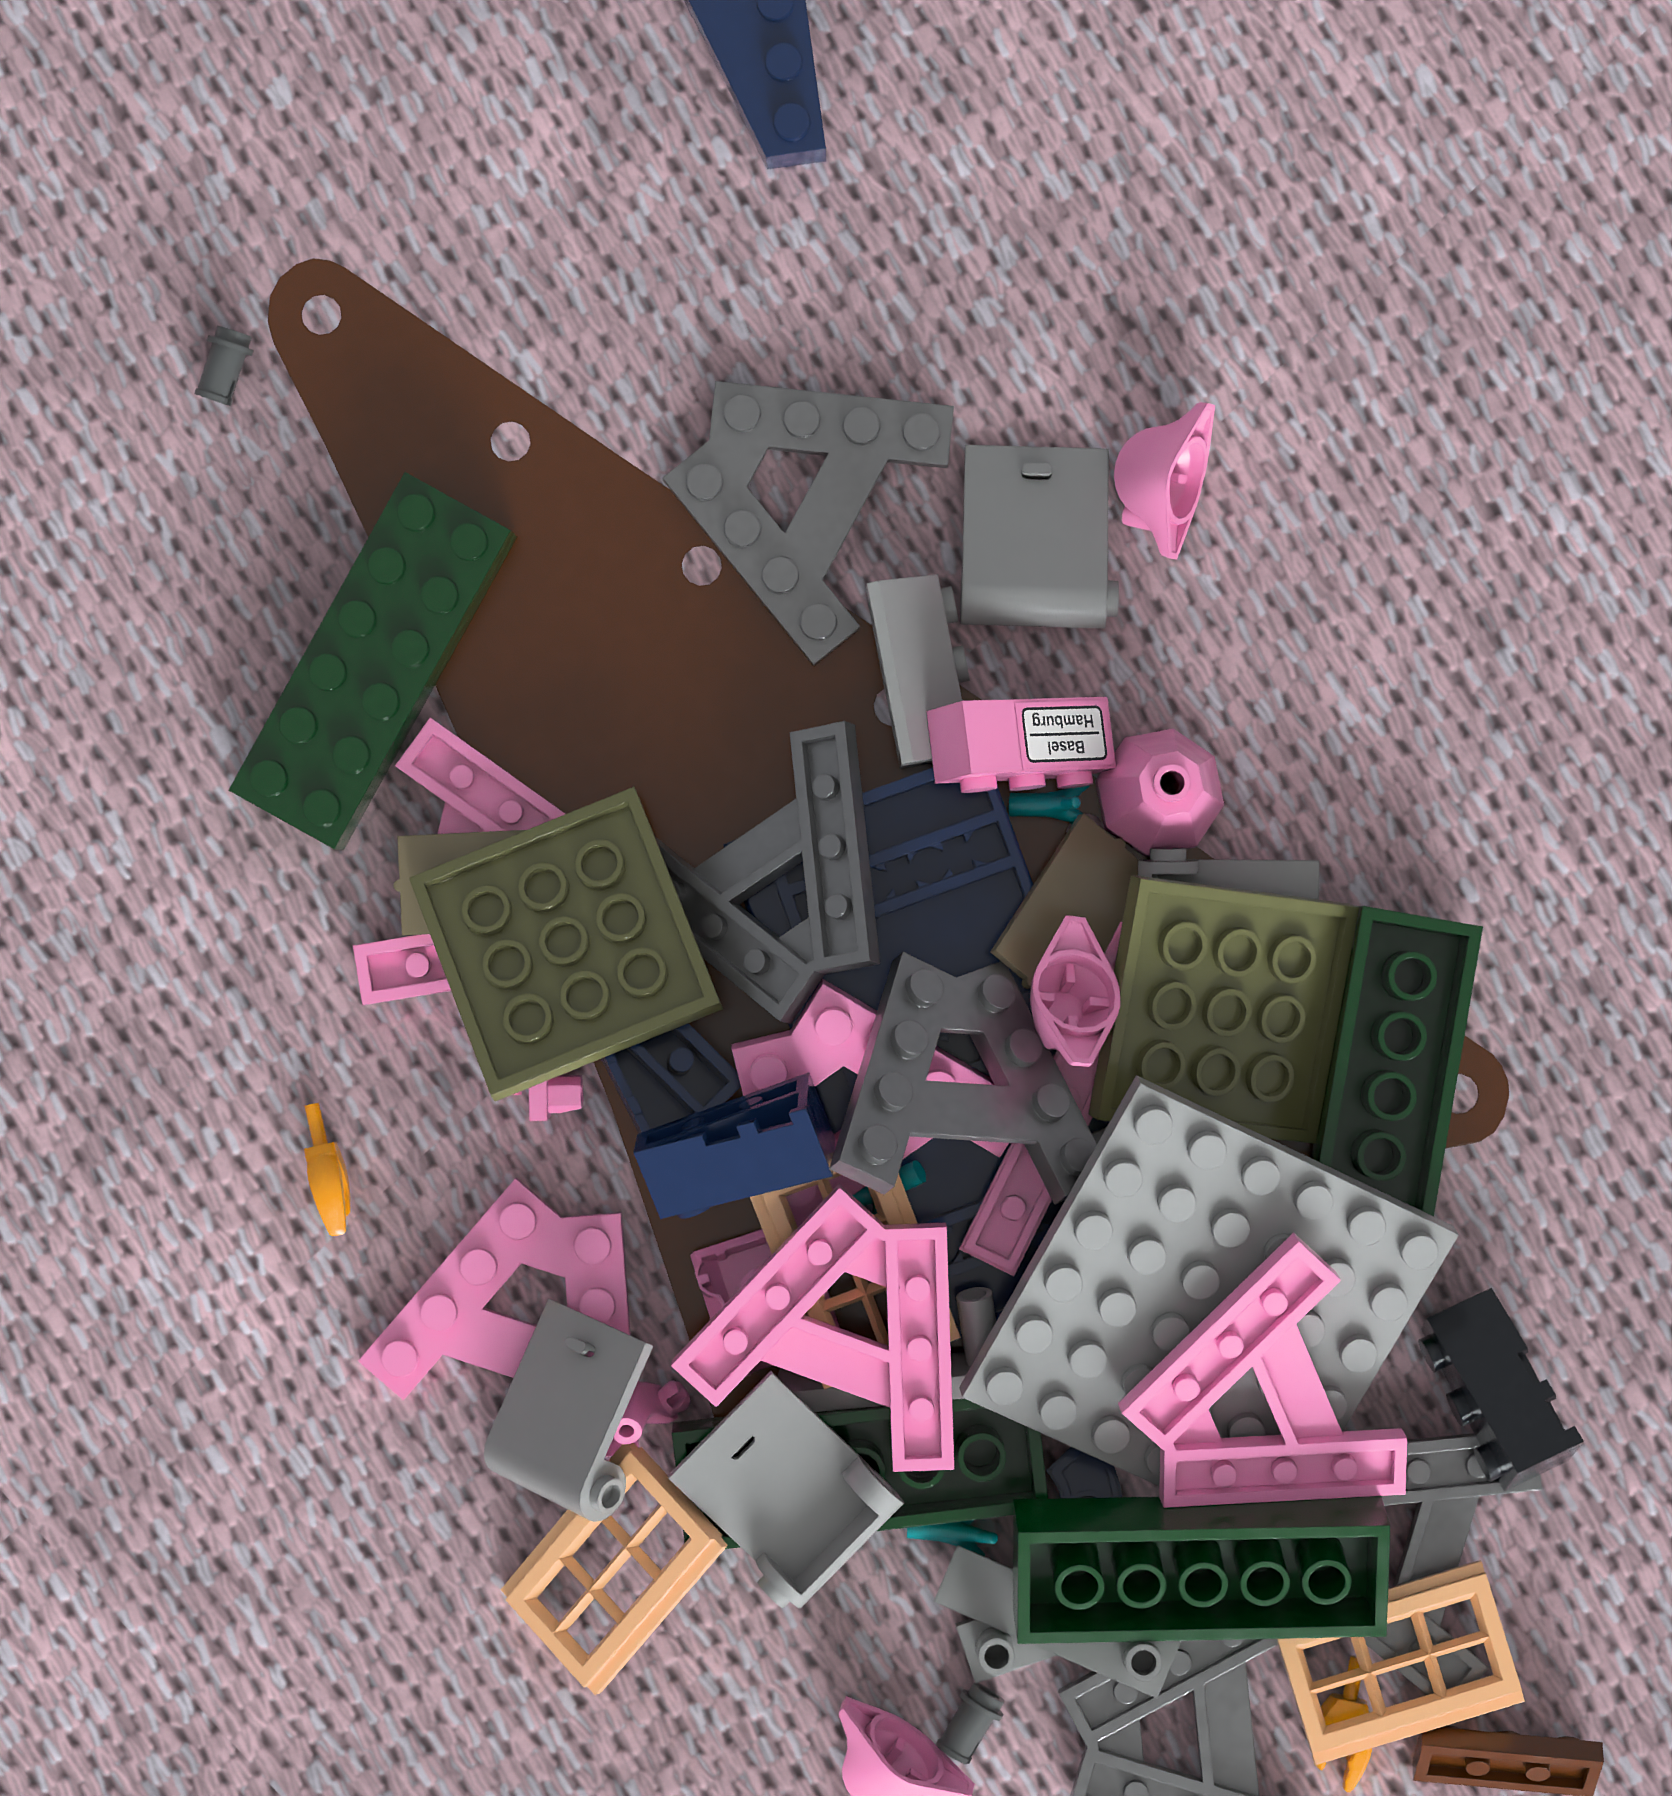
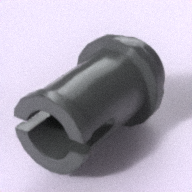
(223, 365)
(970, 1722)

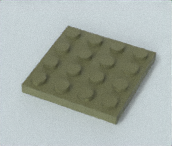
(565, 944)
(1228, 1002)

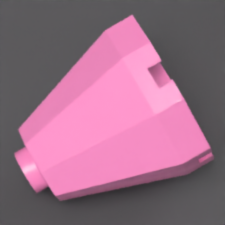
(1137, 806)

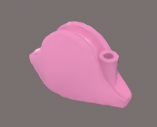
(1163, 476)
(1074, 994)
(894, 1757)

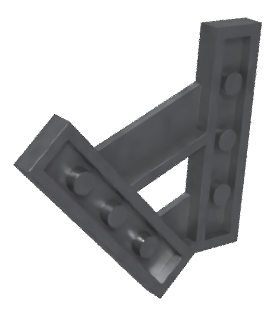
(790, 566)
(830, 838)
(896, 1101)
(1447, 1486)
(1111, 1715)

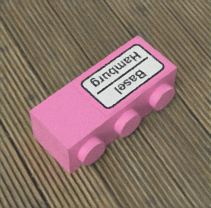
(1021, 742)

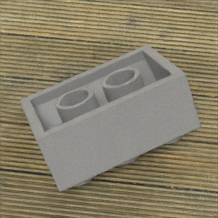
(915, 657)

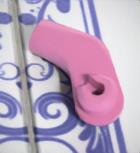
(651, 1405)

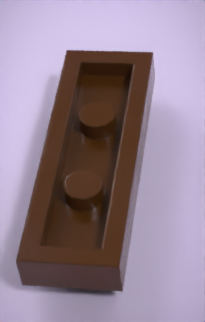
(1508, 1761)

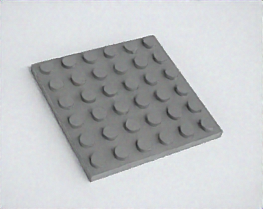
(1157, 1239)

